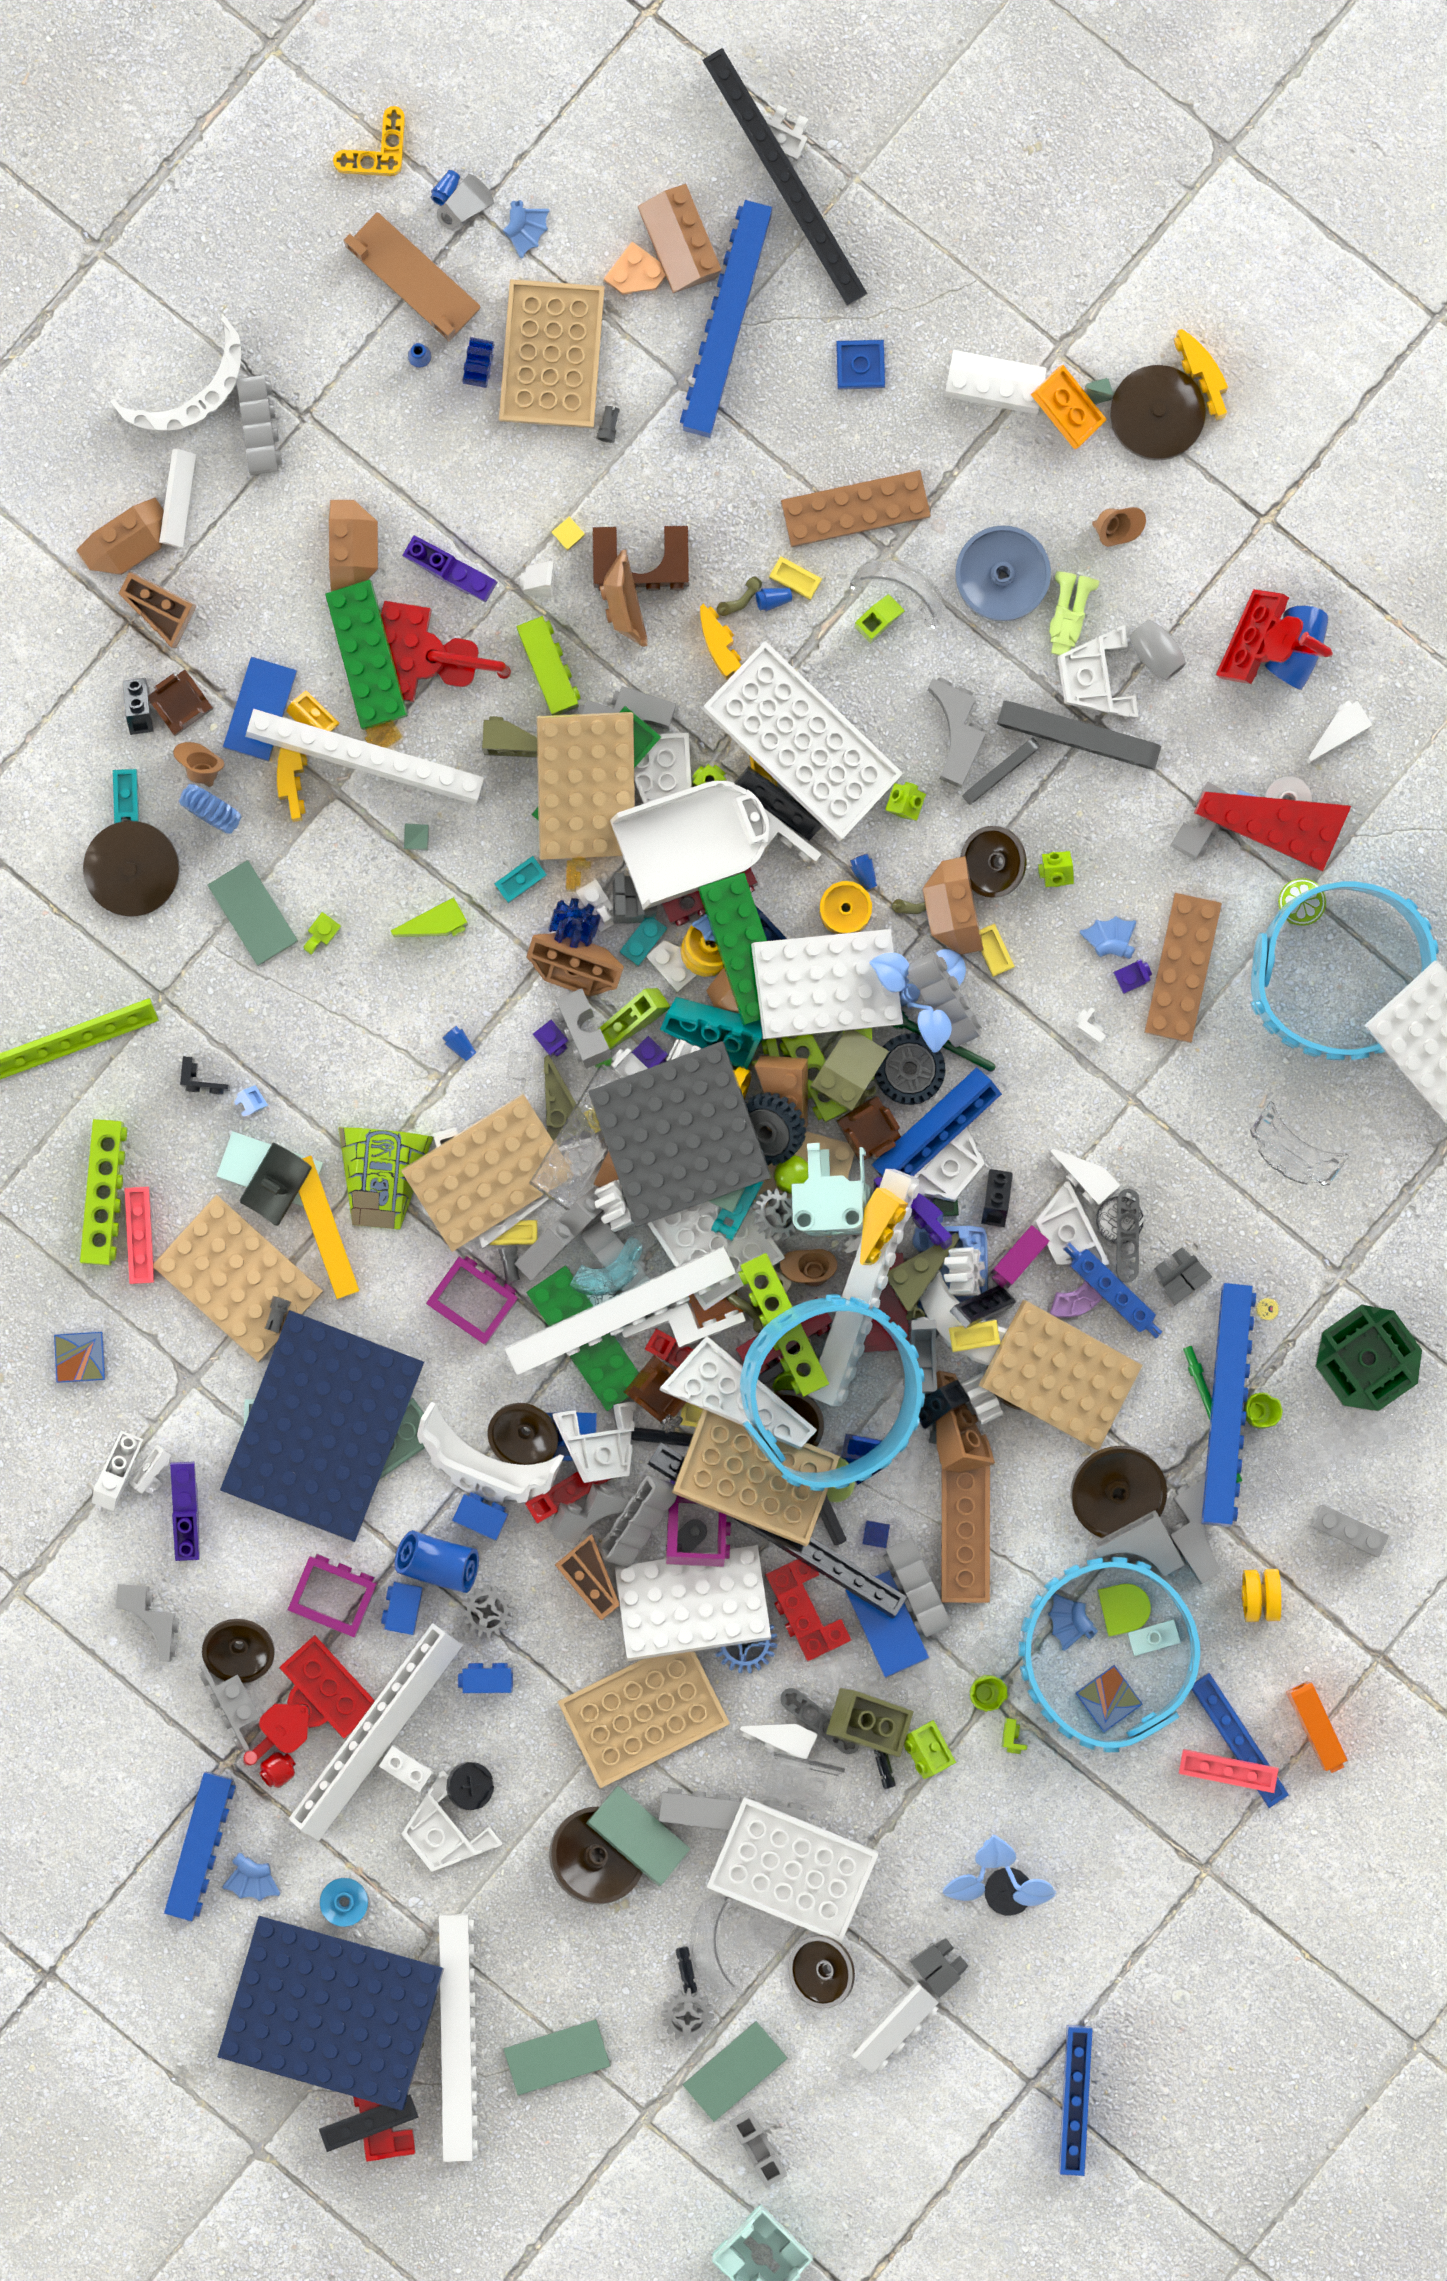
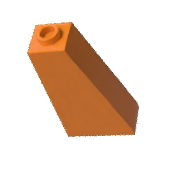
(1317, 1726)

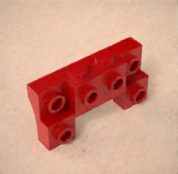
(800, 1612)
(388, 2142)

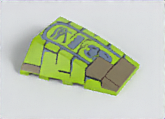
(373, 1173)

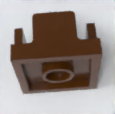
(179, 702)
(871, 1128)
(646, 1391)

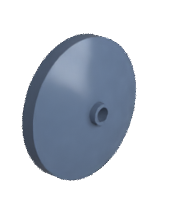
(1006, 551)

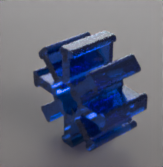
(478, 362)
(574, 923)

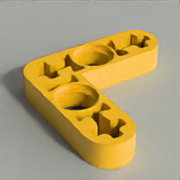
(386, 152)

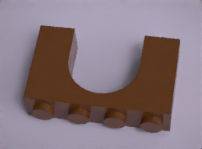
(671, 572)

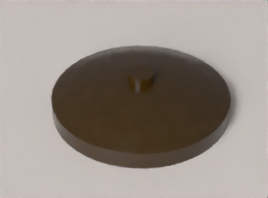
(1157, 412)
(131, 868)
(1117, 1489)
(588, 1864)

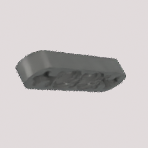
(1001, 771)
(1124, 1235)
(818, 1722)

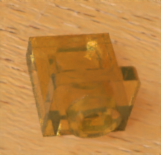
(383, 735)
(572, 877)

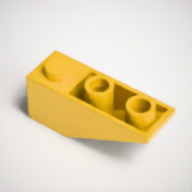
(880, 1218)

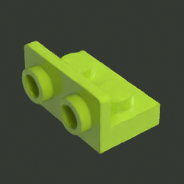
(928, 1750)

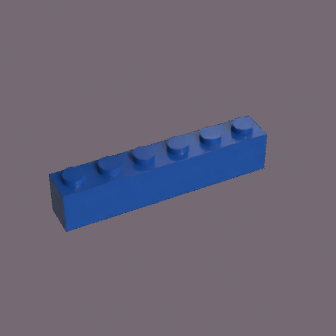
(940, 1125)
(199, 1846)
(1075, 2100)

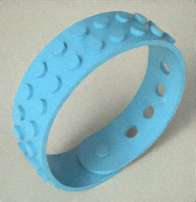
(1265, 958)
(887, 1449)
(1153, 1721)

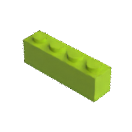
(547, 665)

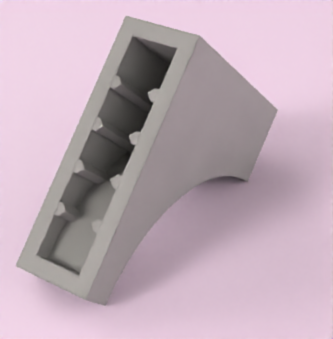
(1144, 1538)

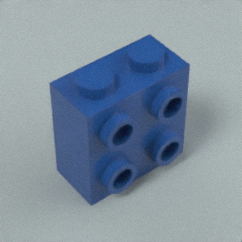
(486, 1680)

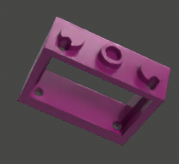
(1019, 1257)
(486, 1277)
(695, 1559)
(344, 1572)

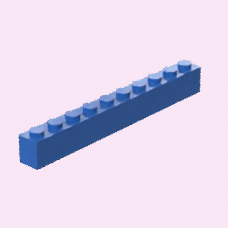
(727, 318)
(1227, 1405)

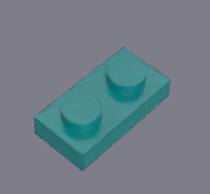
(520, 879)
(643, 940)

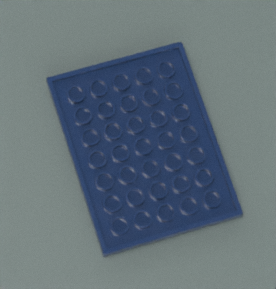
(322, 1426)
(330, 2013)

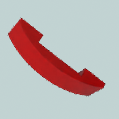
(667, 1348)
(564, 1492)

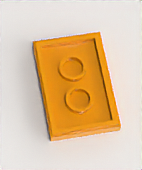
(1068, 407)

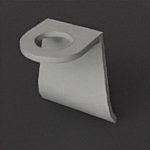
(466, 201)

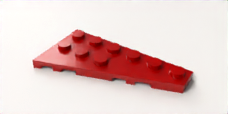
(1287, 826)

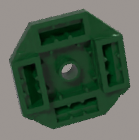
(1394, 1352)

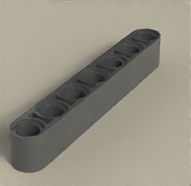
(1079, 735)

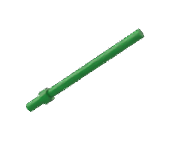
(1196, 1371)

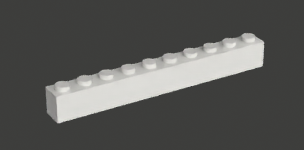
(364, 756)
(864, 1282)
(621, 1310)
(375, 1732)
(456, 2037)

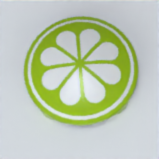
(1307, 911)

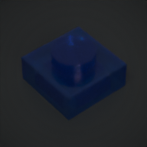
(876, 1534)

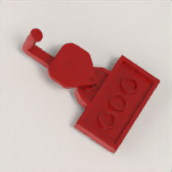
(1265, 637)
(413, 647)
(321, 1686)

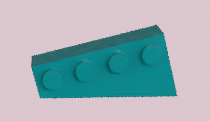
(709, 1025)

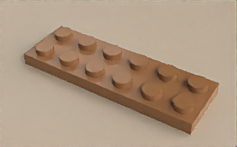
(855, 508)
(1183, 967)
(965, 1536)

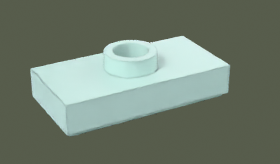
(1153, 1637)

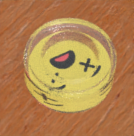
(1267, 1309)

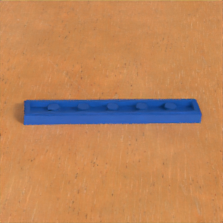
(1233, 1731)

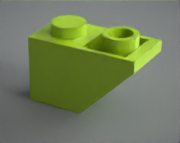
(878, 618)

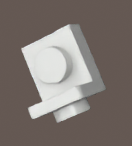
(1092, 1031)
(626, 1063)

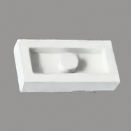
(593, 894)
(145, 1476)

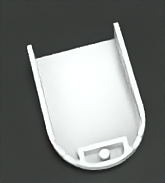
(690, 839)

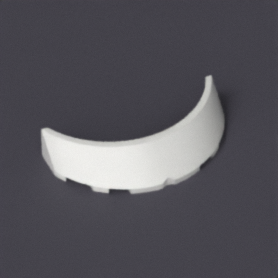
(204, 402)
(937, 1305)
(478, 1472)

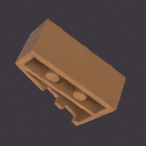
(160, 608)
(786, 1077)
(589, 1577)

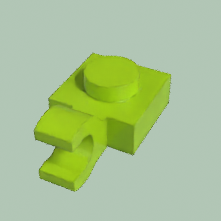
(323, 931)

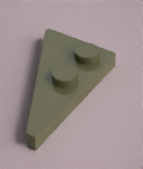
(557, 1097)
(913, 1276)

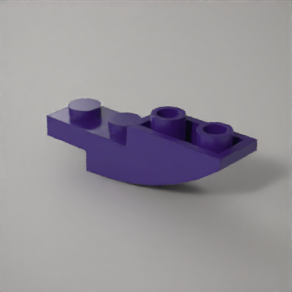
(449, 569)
(927, 1216)
(185, 1511)

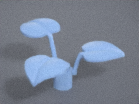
(893, 973)
(993, 1855)

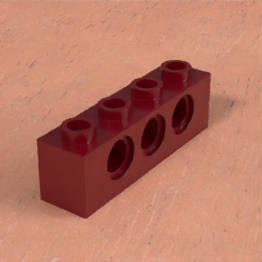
(680, 916)

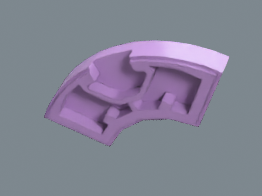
(1075, 1302)

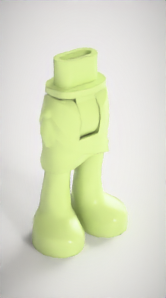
(1067, 624)

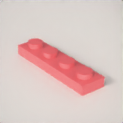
(139, 1235)
(1228, 1770)

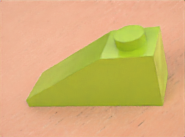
(438, 921)
(634, 1016)

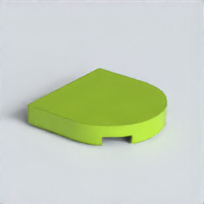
(1124, 1608)

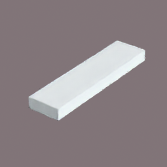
(177, 498)

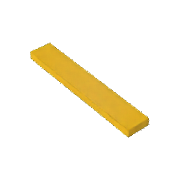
(327, 1234)

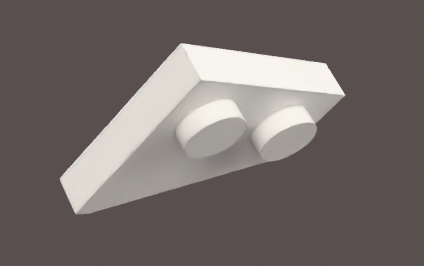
(668, 962)

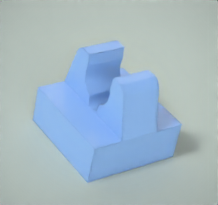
(251, 1100)

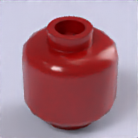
(277, 1769)

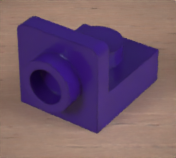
(1133, 976)
(551, 1039)
(650, 1053)

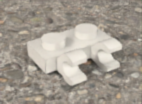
(790, 140)

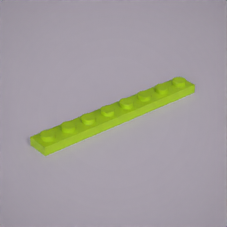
(77, 1037)

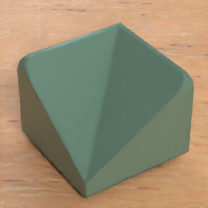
(1099, 391)
(416, 836)

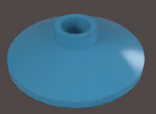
(339, 1914)

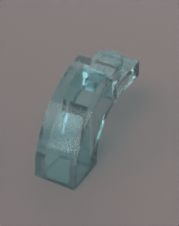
(612, 1278)

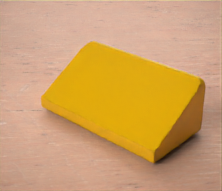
(310, 712)

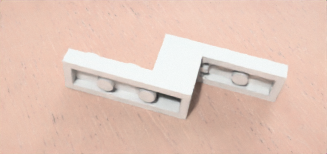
(790, 839)
(686, 1325)

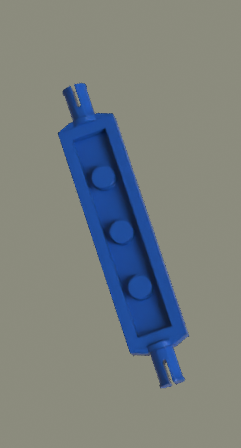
(1112, 1290)

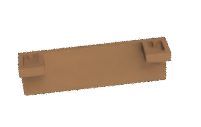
(412, 276)

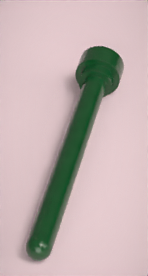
(960, 1051)

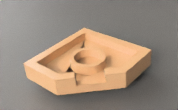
(635, 271)

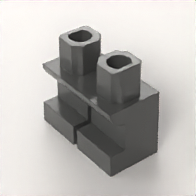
(627, 903)
(1191, 1271)
(931, 1959)

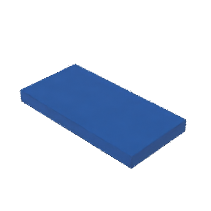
(264, 689)
(891, 1640)

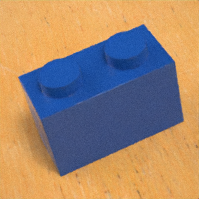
(480, 1516)
(402, 1608)

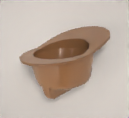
(1120, 525)
(200, 763)
(809, 1266)

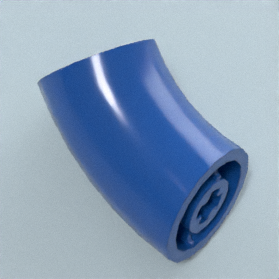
(1299, 666)
(437, 1561)

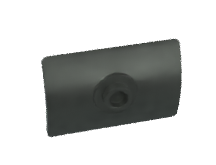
(275, 1183)

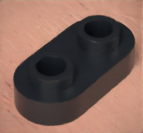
(689, 1541)

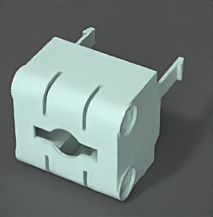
(829, 1203)
(735, 2257)

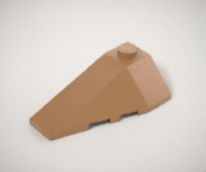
(958, 1437)

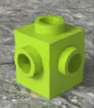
(701, 774)
(905, 801)
(1056, 869)

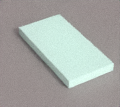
(243, 1159)

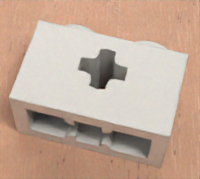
(406, 1768)

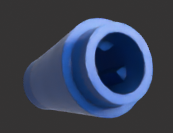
(445, 187)
(419, 360)
(772, 598)
(864, 871)
(459, 1043)

